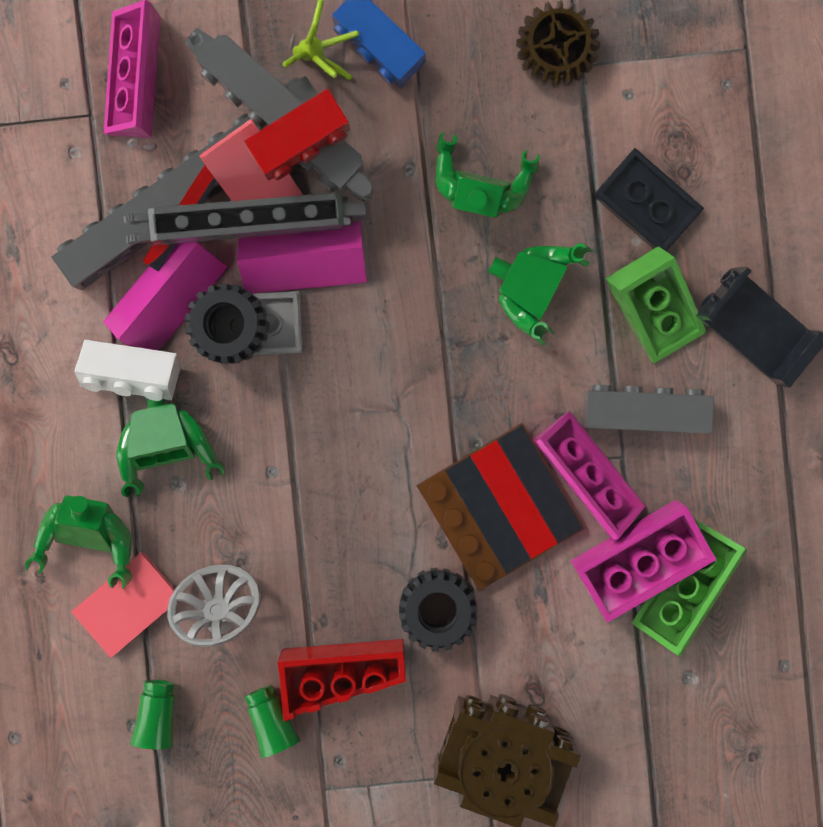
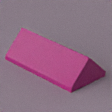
(132, 71)
(302, 260)
(161, 298)
(589, 475)

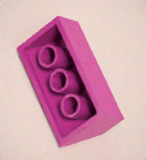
(643, 560)

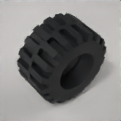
(201, 319)
(437, 635)

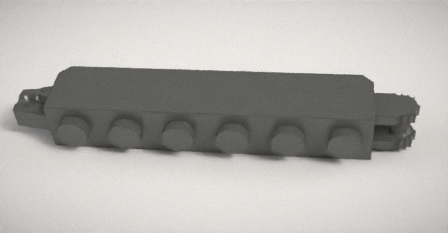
(268, 101)
(245, 218)

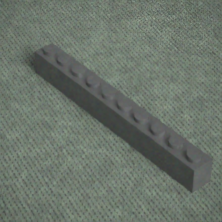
(104, 243)

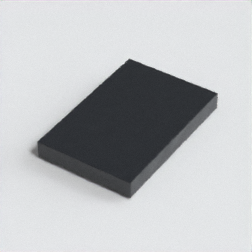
(648, 201)

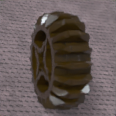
(553, 19)

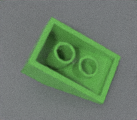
(656, 303)

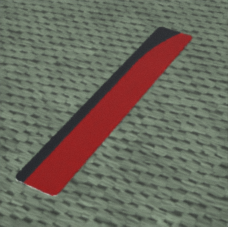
(195, 195)

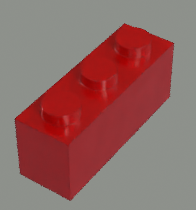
(298, 135)

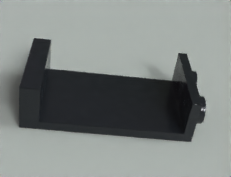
(760, 328)

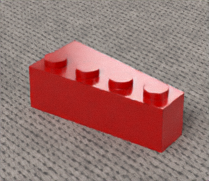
(337, 672)

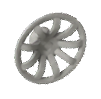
(217, 610)

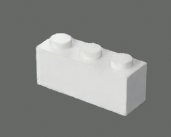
(127, 370)

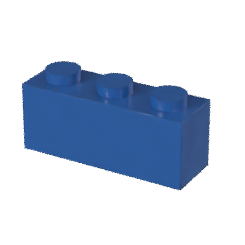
(379, 40)

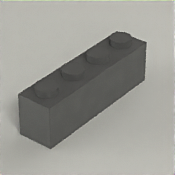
(648, 411)

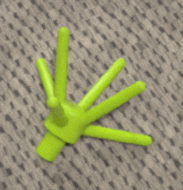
(313, 48)

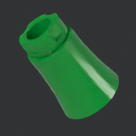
(155, 716)
(268, 722)

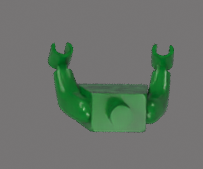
(477, 192)
(532, 283)
(161, 438)
(85, 525)

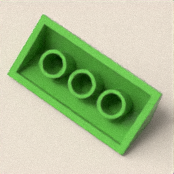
(680, 610)

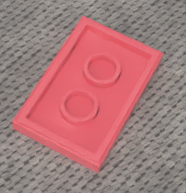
(240, 173)
(119, 614)

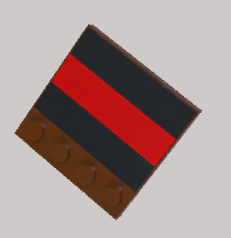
(500, 506)

